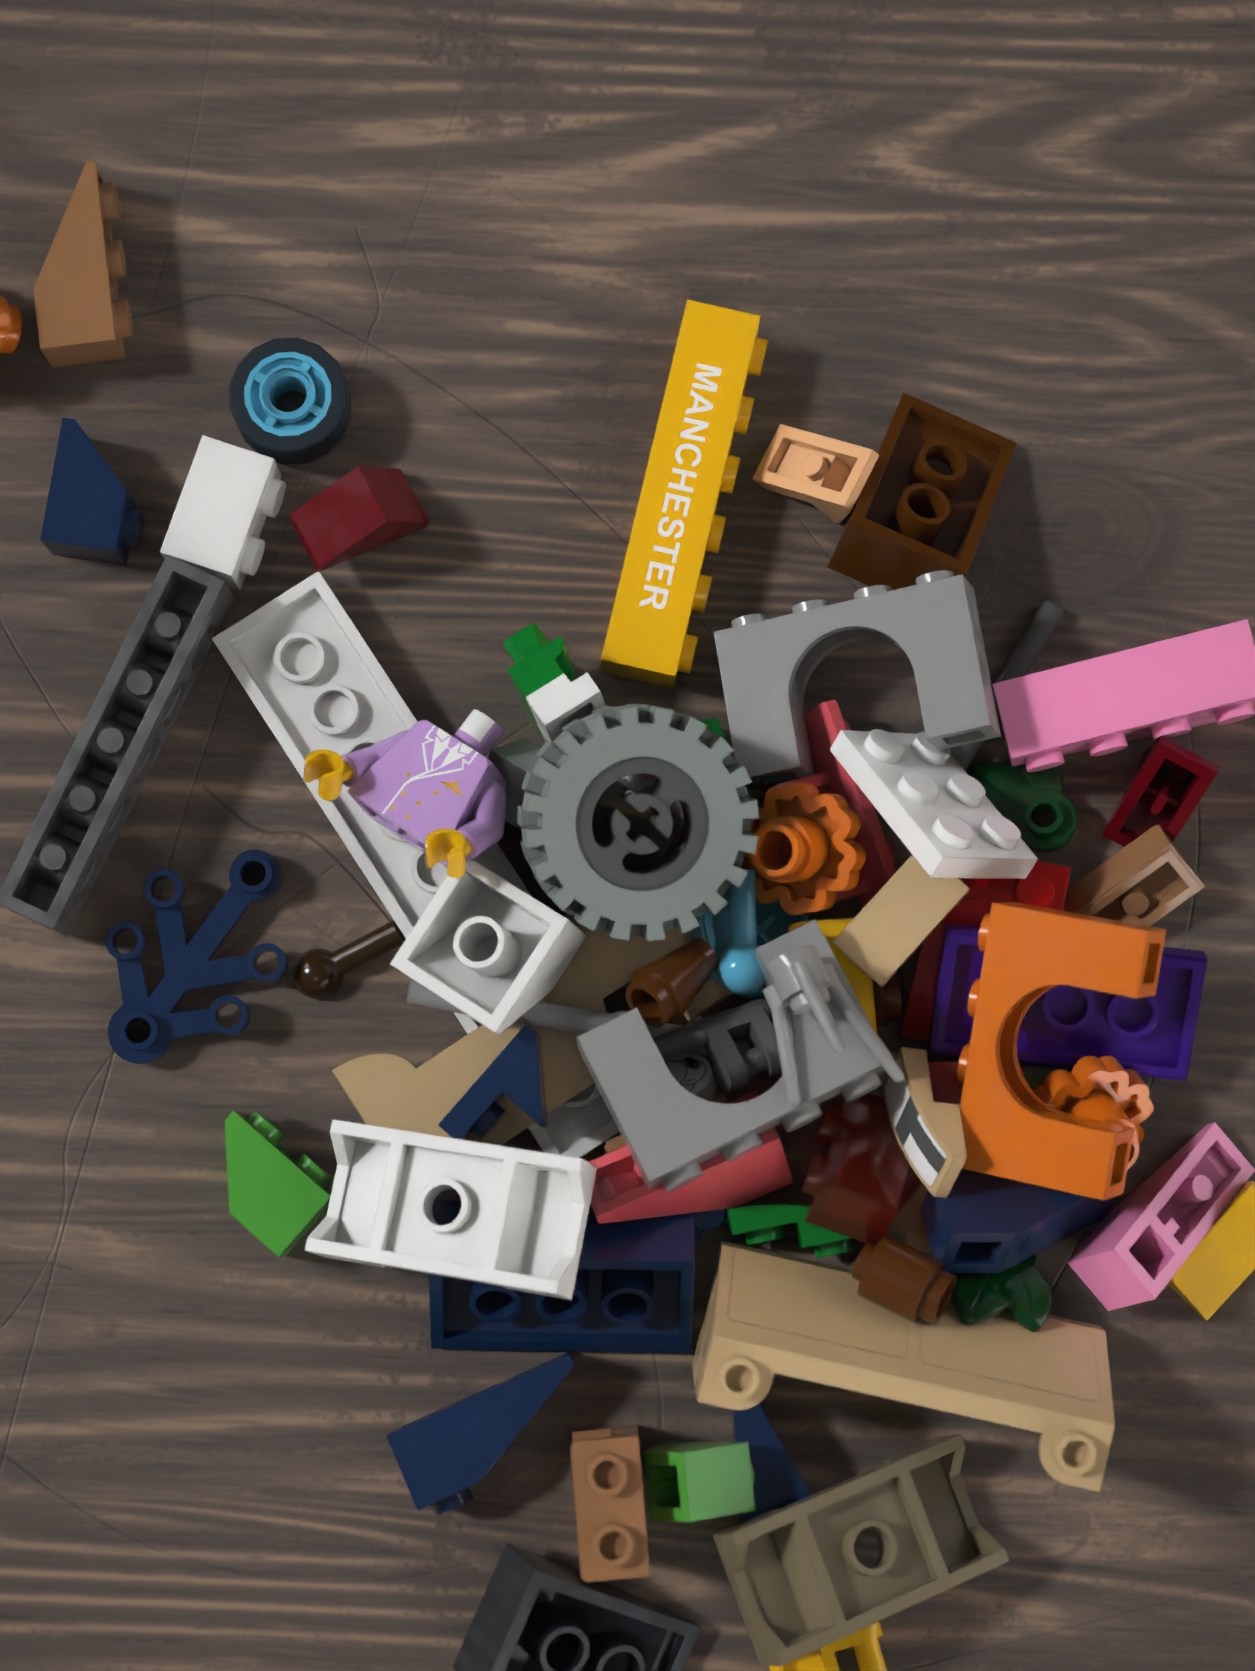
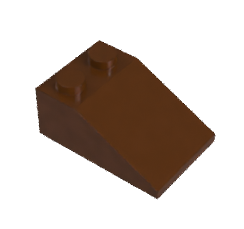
(923, 498)

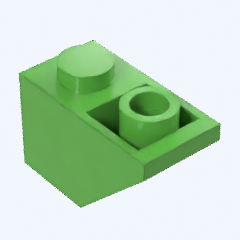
(269, 1188)
(698, 1480)

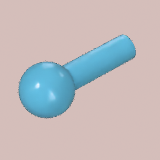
(737, 963)

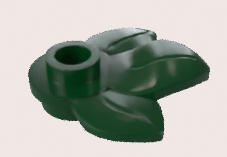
(1022, 795)
(1017, 1289)

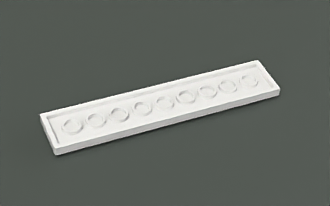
(329, 692)

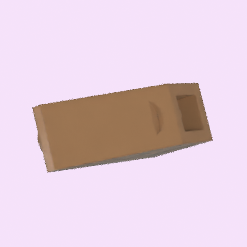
(78, 284)

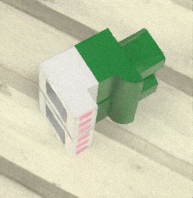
(549, 682)

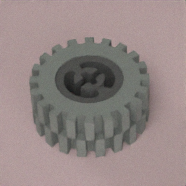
(589, 876)

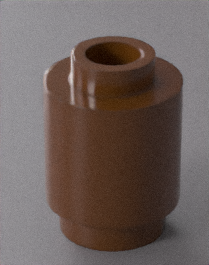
(903, 1280)

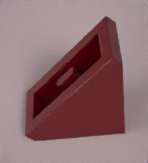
(357, 515)
(1160, 792)

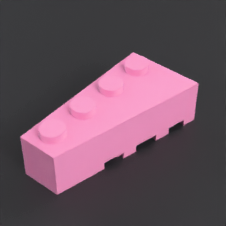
(1129, 696)

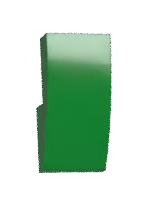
(766, 1224)

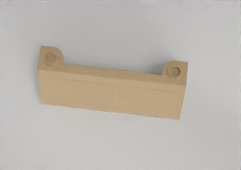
(811, 1325)

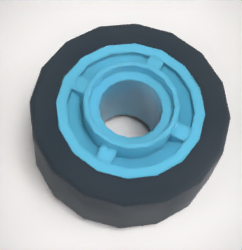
(284, 367)

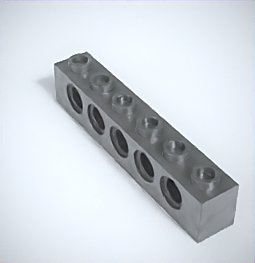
(116, 746)

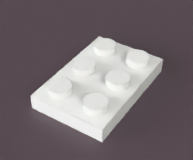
(933, 805)

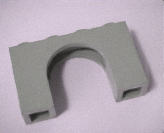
(771, 661)
(676, 1130)

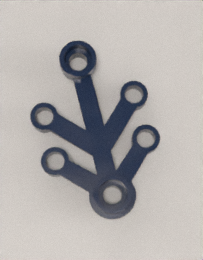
(189, 965)

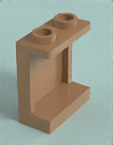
(609, 1503)

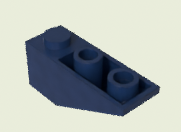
(1002, 1221)

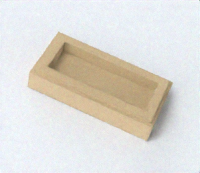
(899, 920)

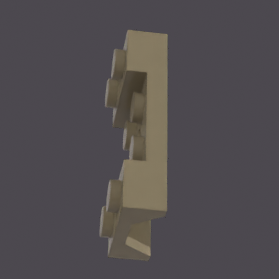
(799, 1564)

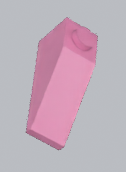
(1161, 1221)

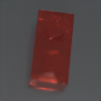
(861, 1171)

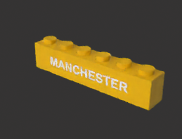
(681, 495)

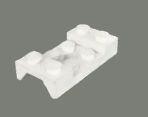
(516, 1219)

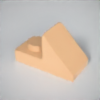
(816, 470)

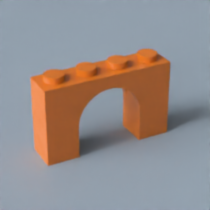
(1002, 1119)

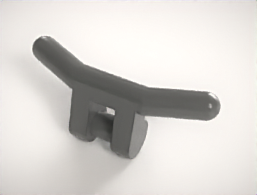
(718, 1037)

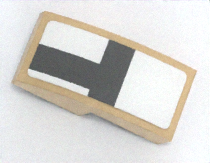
(925, 1129)

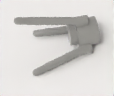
(805, 985)

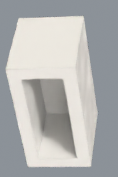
(224, 511)

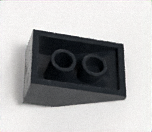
(551, 1620)

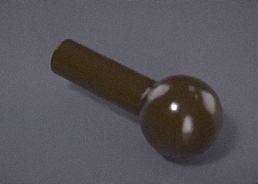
(321, 972)

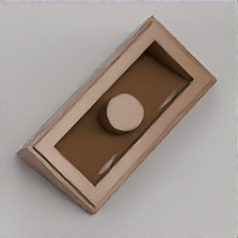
(1136, 882)

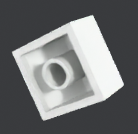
(488, 947)

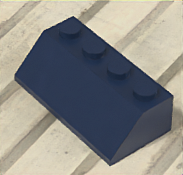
(626, 1297)

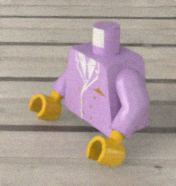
(425, 787)

